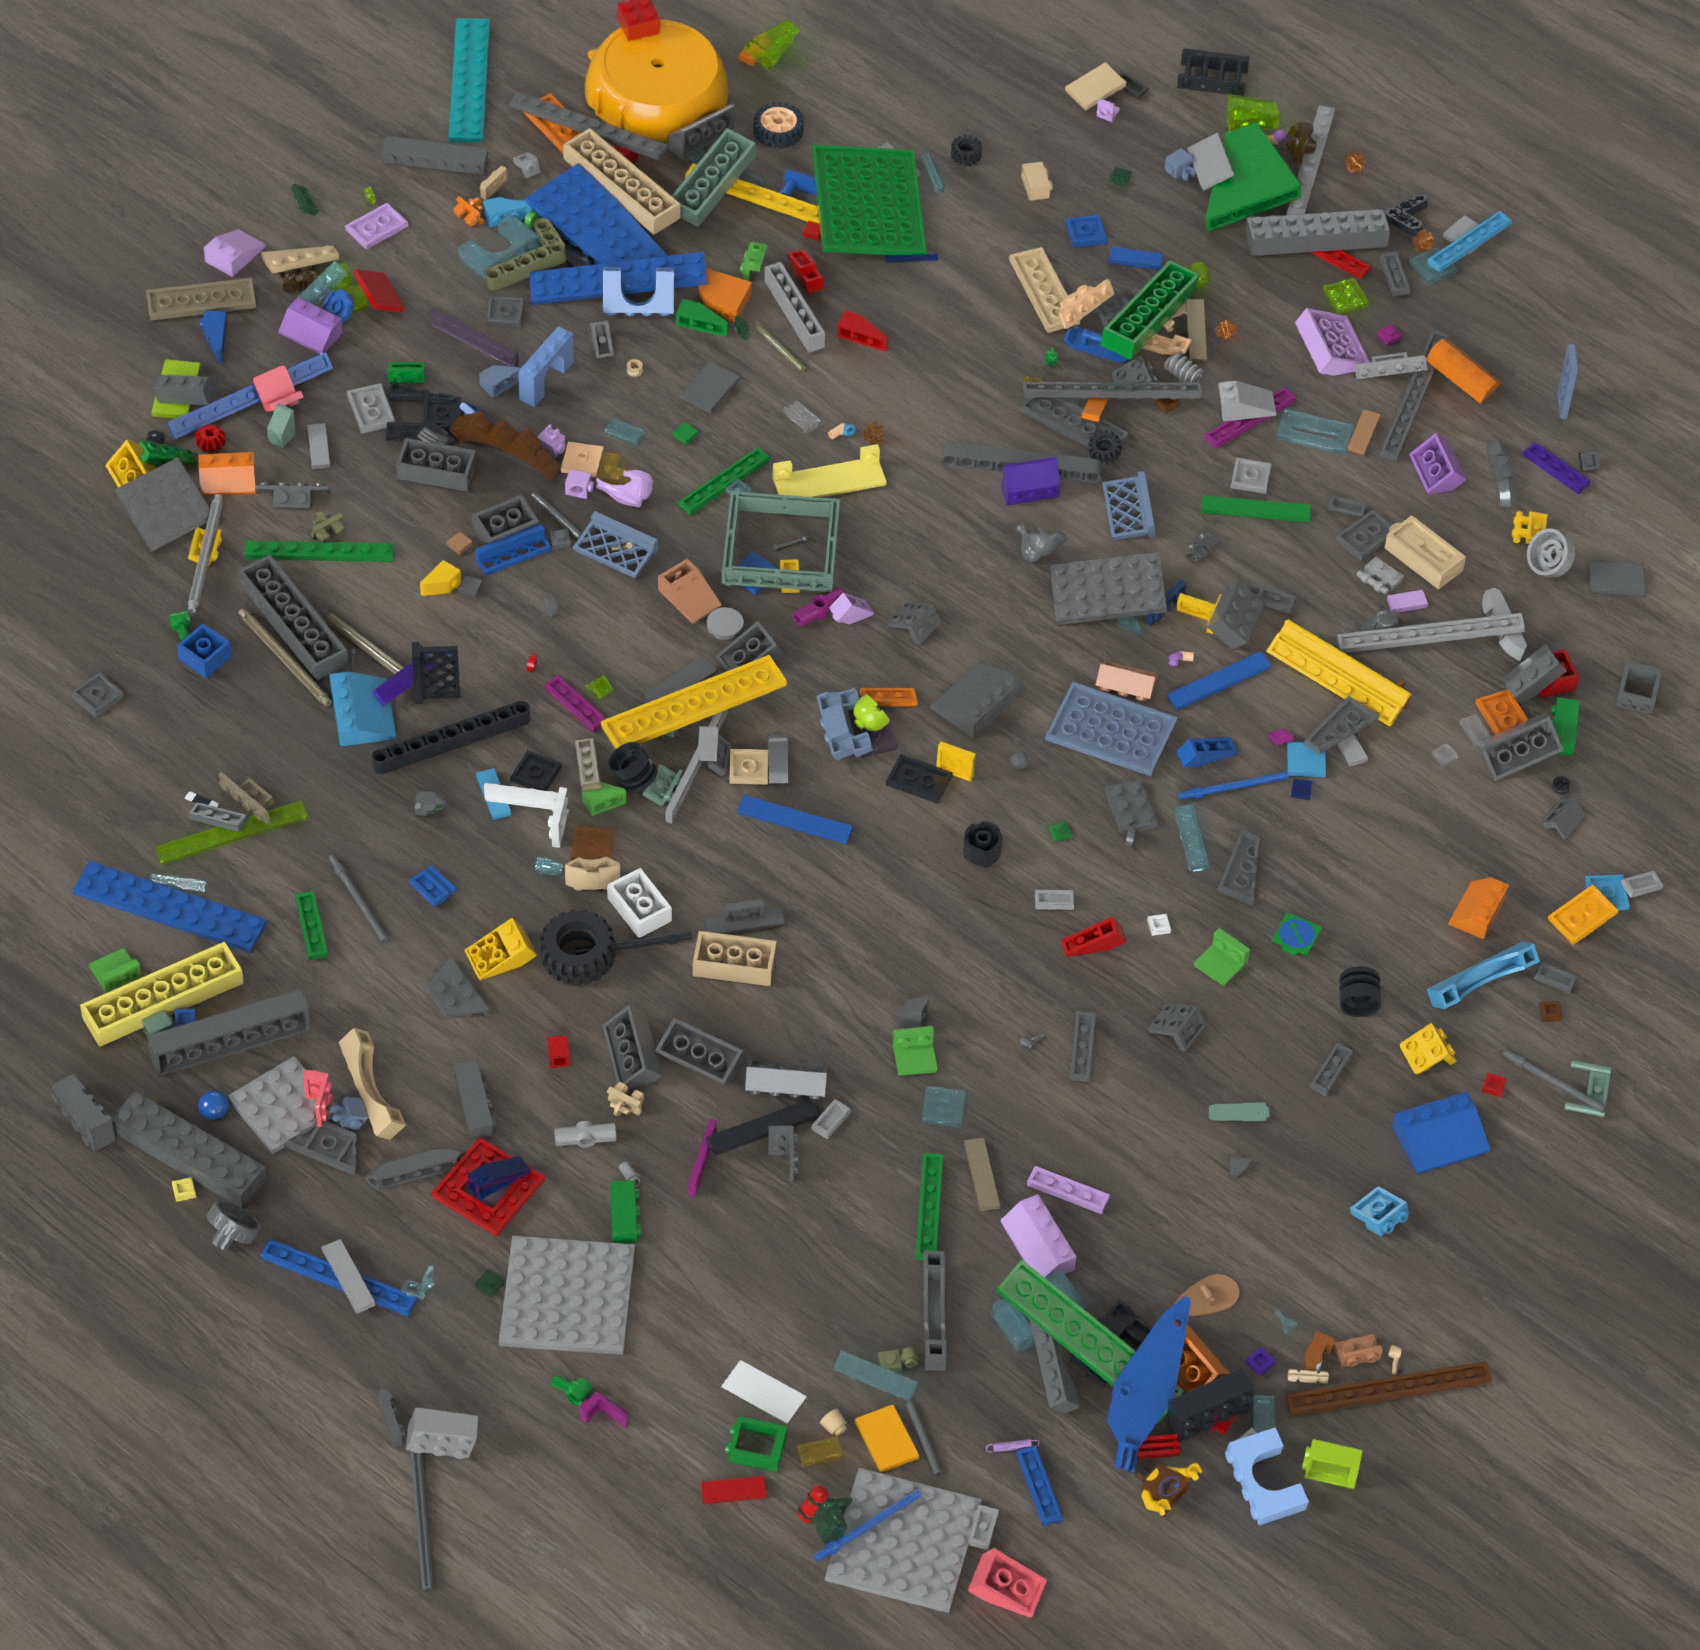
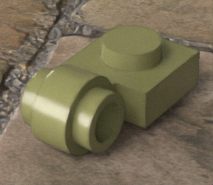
(893, 1361)

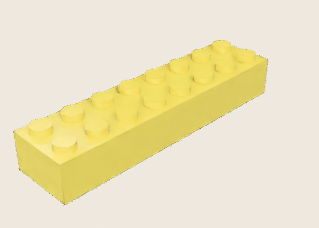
(166, 989)

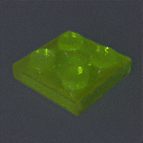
(1345, 296)

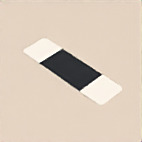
(197, 798)

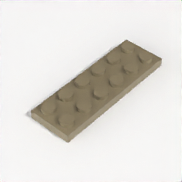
(197, 298)

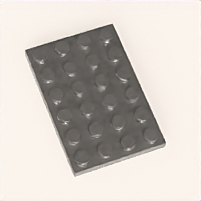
(1108, 588)

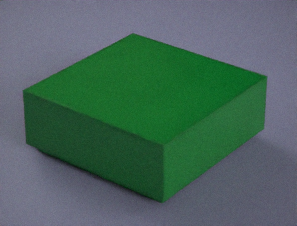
(685, 433)

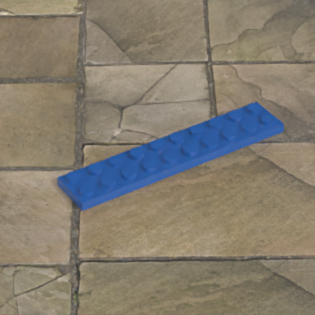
(636, 277)
(170, 906)

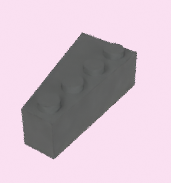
(83, 1111)

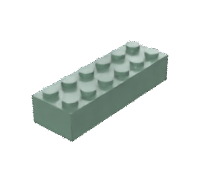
(714, 176)

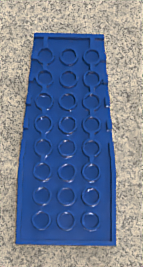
(592, 218)

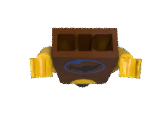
(1165, 1486)

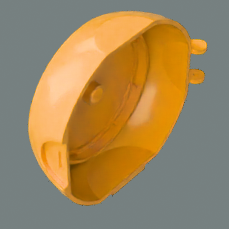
(654, 100)

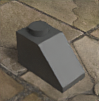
(600, 338)
(913, 1013)

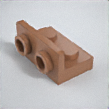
(1358, 1350)

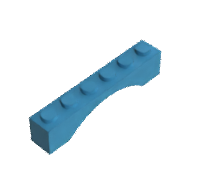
(499, 208)
(1458, 986)

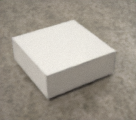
(1159, 924)

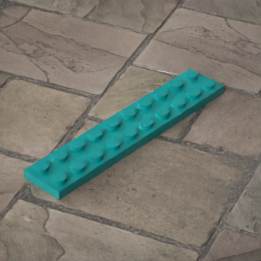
(469, 80)

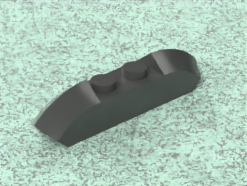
(1502, 473)
(413, 1167)

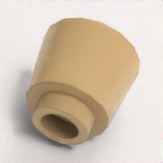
(834, 1422)

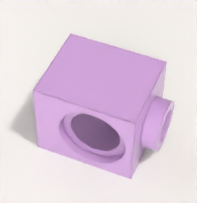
(578, 484)

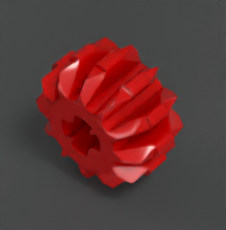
(210, 438)

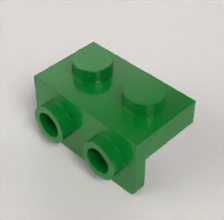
(406, 372)

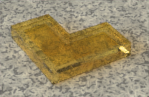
(609, 471)

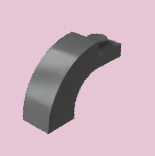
(778, 757)

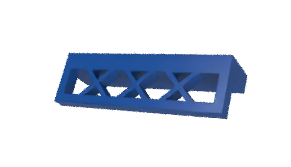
(509, 547)

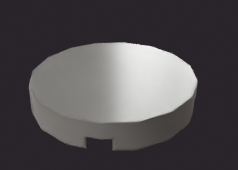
(725, 623)

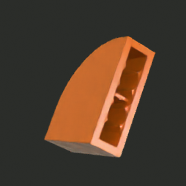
(724, 294)

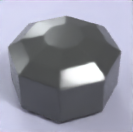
(1019, 761)

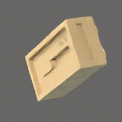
(1424, 552)

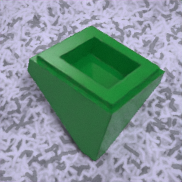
(1060, 831)

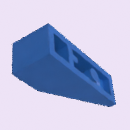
(214, 328)
(1205, 750)

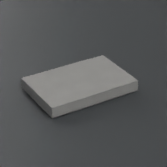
(370, 407)

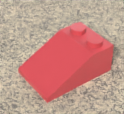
(1007, 1583)

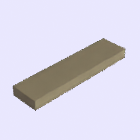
(1196, 330)
(587, 764)
(981, 1174)

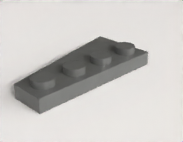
(1340, 724)

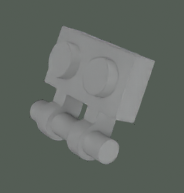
(1384, 575)

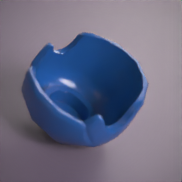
(213, 1105)

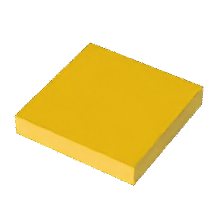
(956, 760)

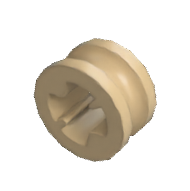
(634, 372)

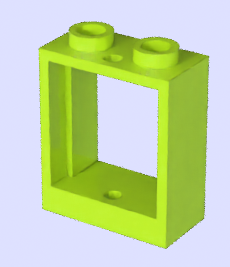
(1332, 1463)

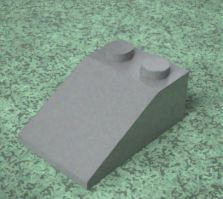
(1245, 401)

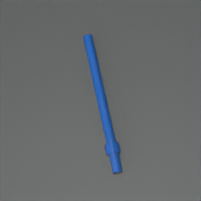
(1198, 792)
(834, 1546)

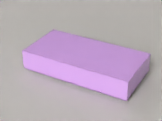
(1407, 601)

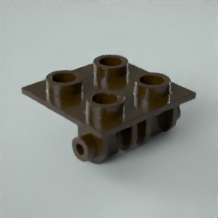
(303, 274)

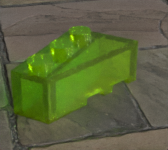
(771, 44)

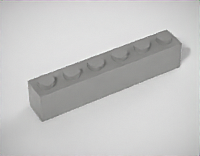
(794, 307)

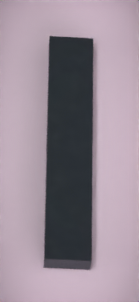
(759, 1127)

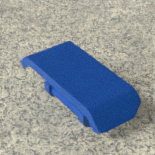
(1089, 342)

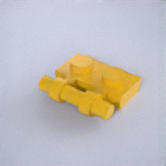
(1535, 523)

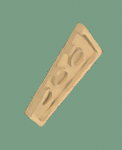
(296, 258)

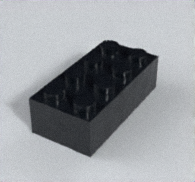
(1210, 1404)

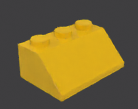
(127, 464)

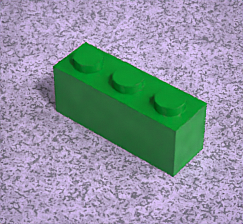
(1565, 722)
(624, 1212)

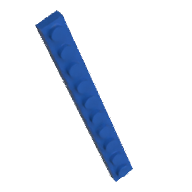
(243, 398)

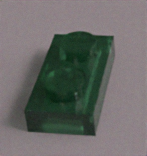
(304, 199)

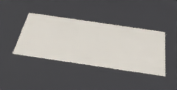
(763, 1391)

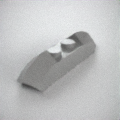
(1495, 605)

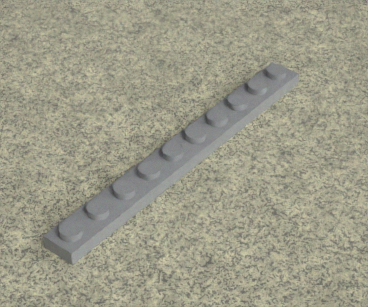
(1311, 162)
(1431, 633)

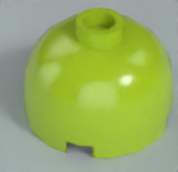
(869, 715)

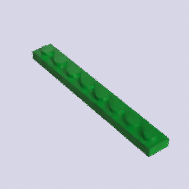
(320, 551)

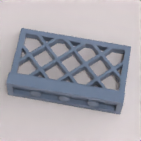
(1144, 509)
(620, 531)

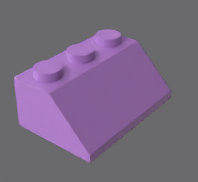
(310, 326)
(1437, 465)

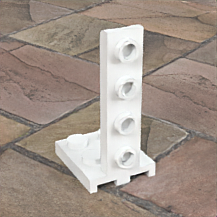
(534, 798)

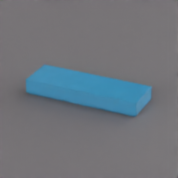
(496, 809)

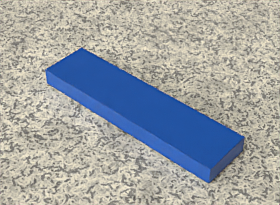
(1039, 1486)

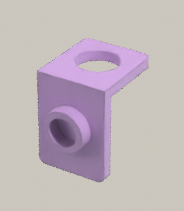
(1107, 110)

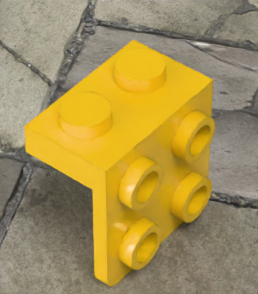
(1427, 1049)

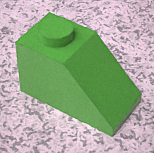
(603, 798)

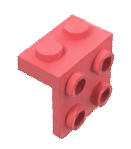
(276, 388)
(318, 1088)

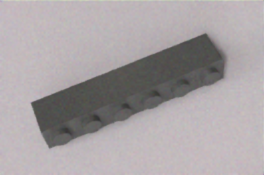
(435, 155)

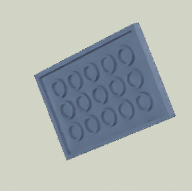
(1111, 728)

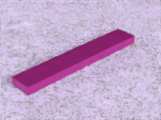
(1234, 428)

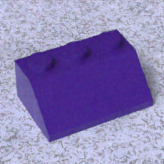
(1030, 481)

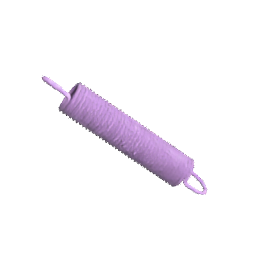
(1010, 1446)

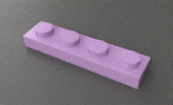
(1068, 1190)

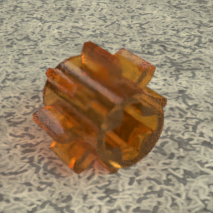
(1354, 162)
(1423, 240)
(1226, 330)
(878, 432)

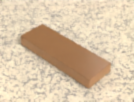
(1363, 432)

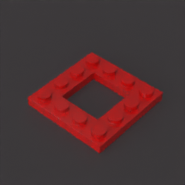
(493, 1219)

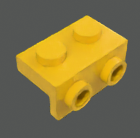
(196, 545)

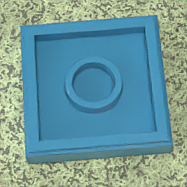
(1304, 761)
(1611, 888)

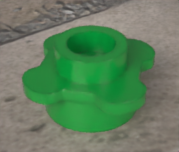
(1051, 357)

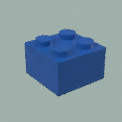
(204, 650)

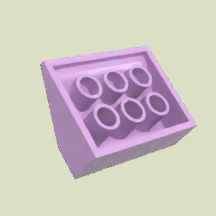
(1331, 341)

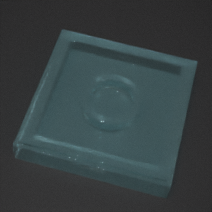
(1426, 271)
(943, 1106)

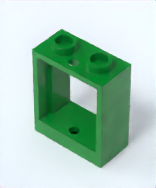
(751, 1459)

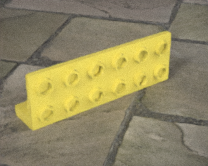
(831, 478)

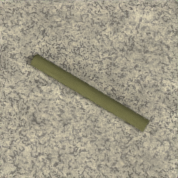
(780, 348)

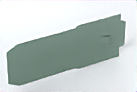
(1239, 1112)

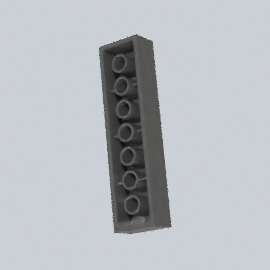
(1317, 232)
(293, 617)
(229, 1033)
(189, 1149)

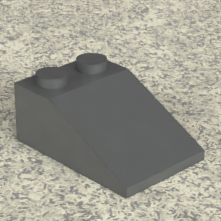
(750, 646)

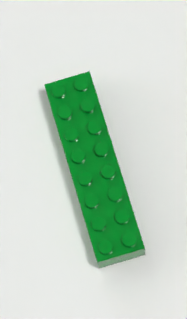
(1149, 310)

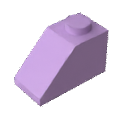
(850, 609)

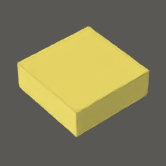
(184, 1189)

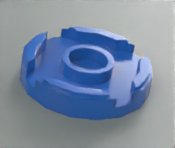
(339, 304)

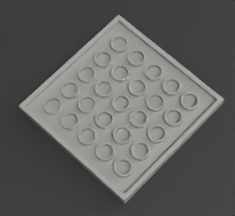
(567, 1295)
(912, 1552)

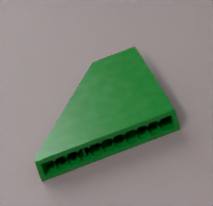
(1258, 181)

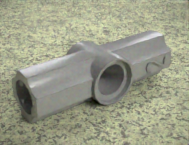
(585, 1134)

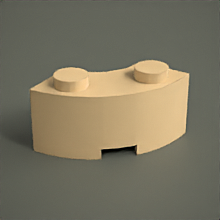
(591, 873)

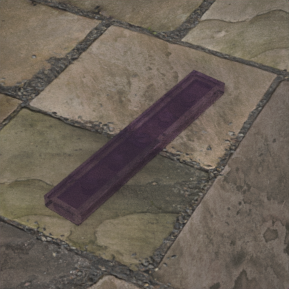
(473, 338)

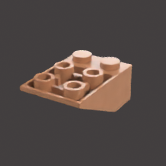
(688, 591)

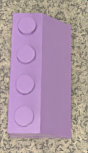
(1038, 1237)

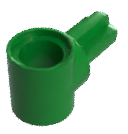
(180, 623)
(575, 1390)

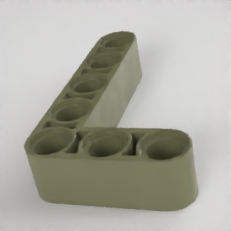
(540, 259)

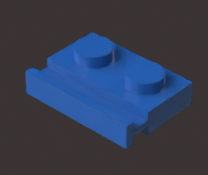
(432, 886)

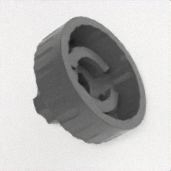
(232, 1224)

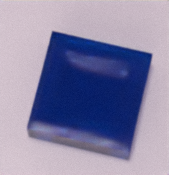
(1301, 789)

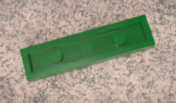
(311, 925)

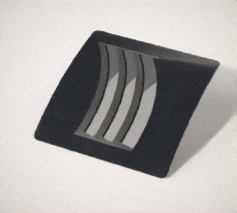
(432, 433)

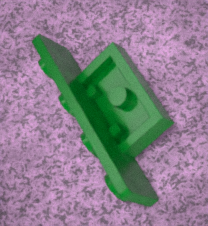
(161, 454)

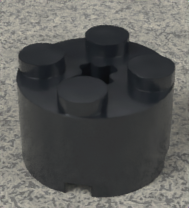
(982, 844)

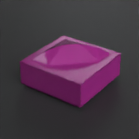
(1280, 736)

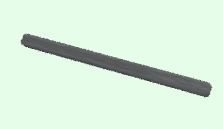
(422, 1520)

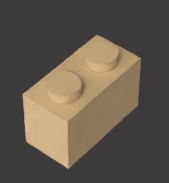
(1036, 181)

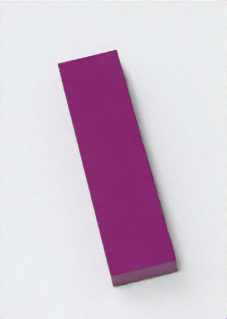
(575, 703)
(701, 1160)

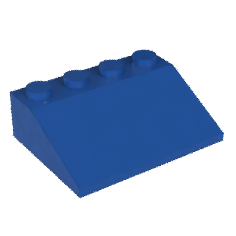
(1441, 1132)

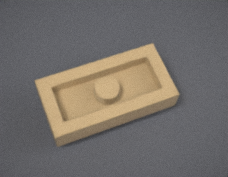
(493, 183)

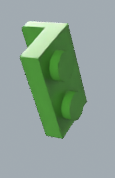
(753, 259)

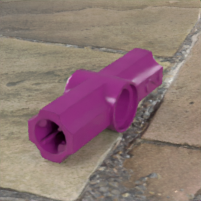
(817, 609)

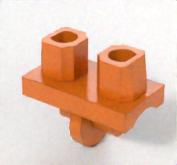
(471, 209)

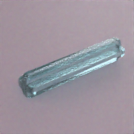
(933, 173)
(179, 882)

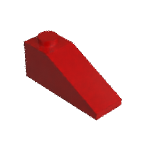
(860, 330)
(1095, 938)

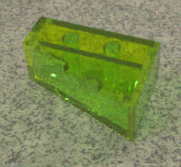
(1247, 110)

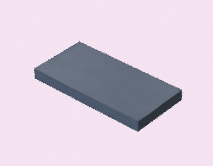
(1567, 381)

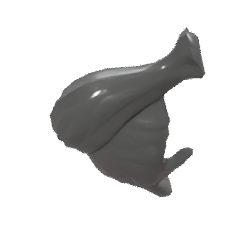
(1039, 544)

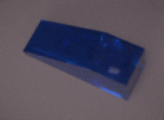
(496, 1175)

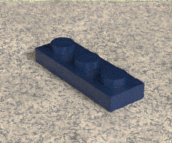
(1171, 598)

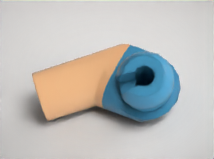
(842, 429)

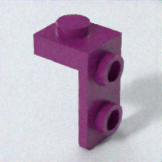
(597, 1402)

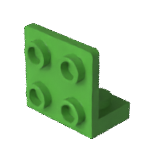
(1223, 958)
(115, 970)
(914, 1050)

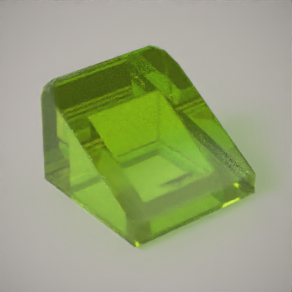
(600, 687)

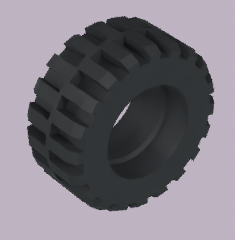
(582, 967)

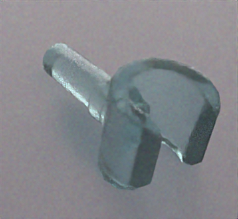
(1291, 1322)

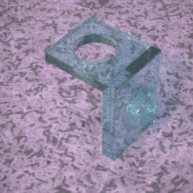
(427, 1284)

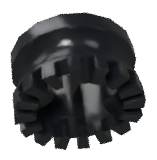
(1565, 782)

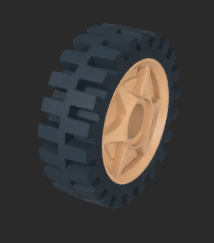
(778, 125)

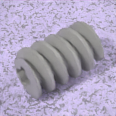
(1183, 369)

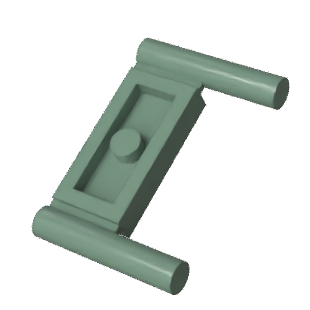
(1596, 1089)

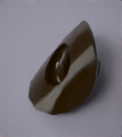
(1300, 141)

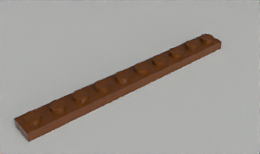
(1388, 1388)

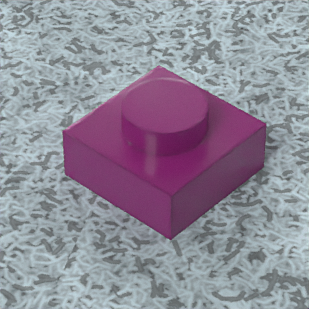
(1389, 335)

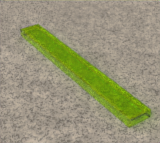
(220, 836)

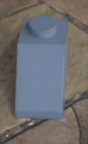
(498, 379)

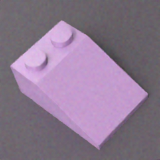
(232, 251)

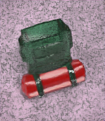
(824, 1513)

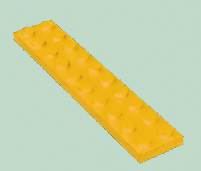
(694, 702)

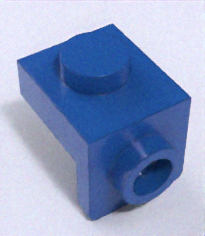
(184, 1016)

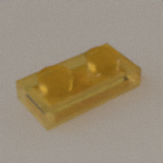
(819, 1451)

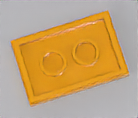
(1583, 914)
(886, 1438)

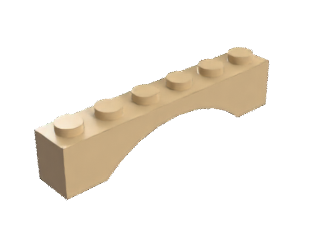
(358, 1052)

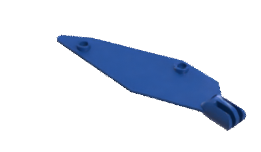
(1147, 1384)

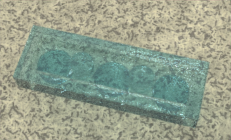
(323, 283)

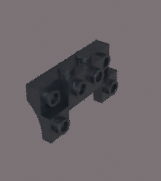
(1123, 1323)

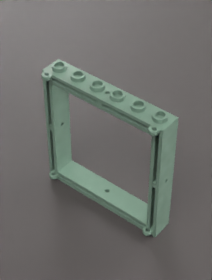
(777, 577)

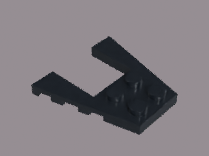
(440, 409)

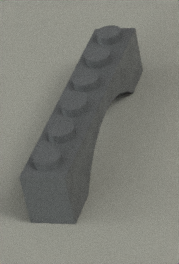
(934, 1311)
(1059, 1387)

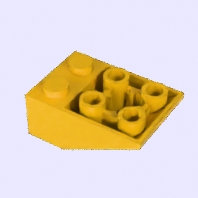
(501, 950)

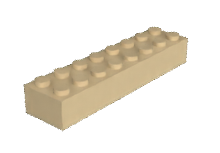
(628, 184)

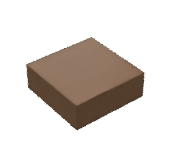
(459, 543)

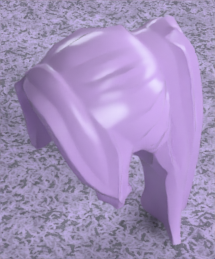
(632, 492)

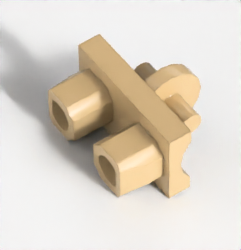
(624, 1103)

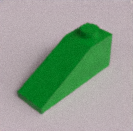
(700, 318)

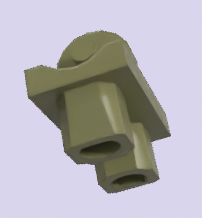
(324, 524)

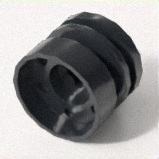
(632, 767)
(1360, 991)

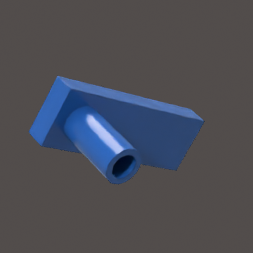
(798, 181)

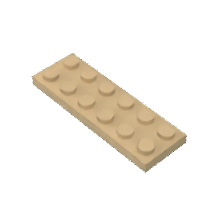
(1041, 286)

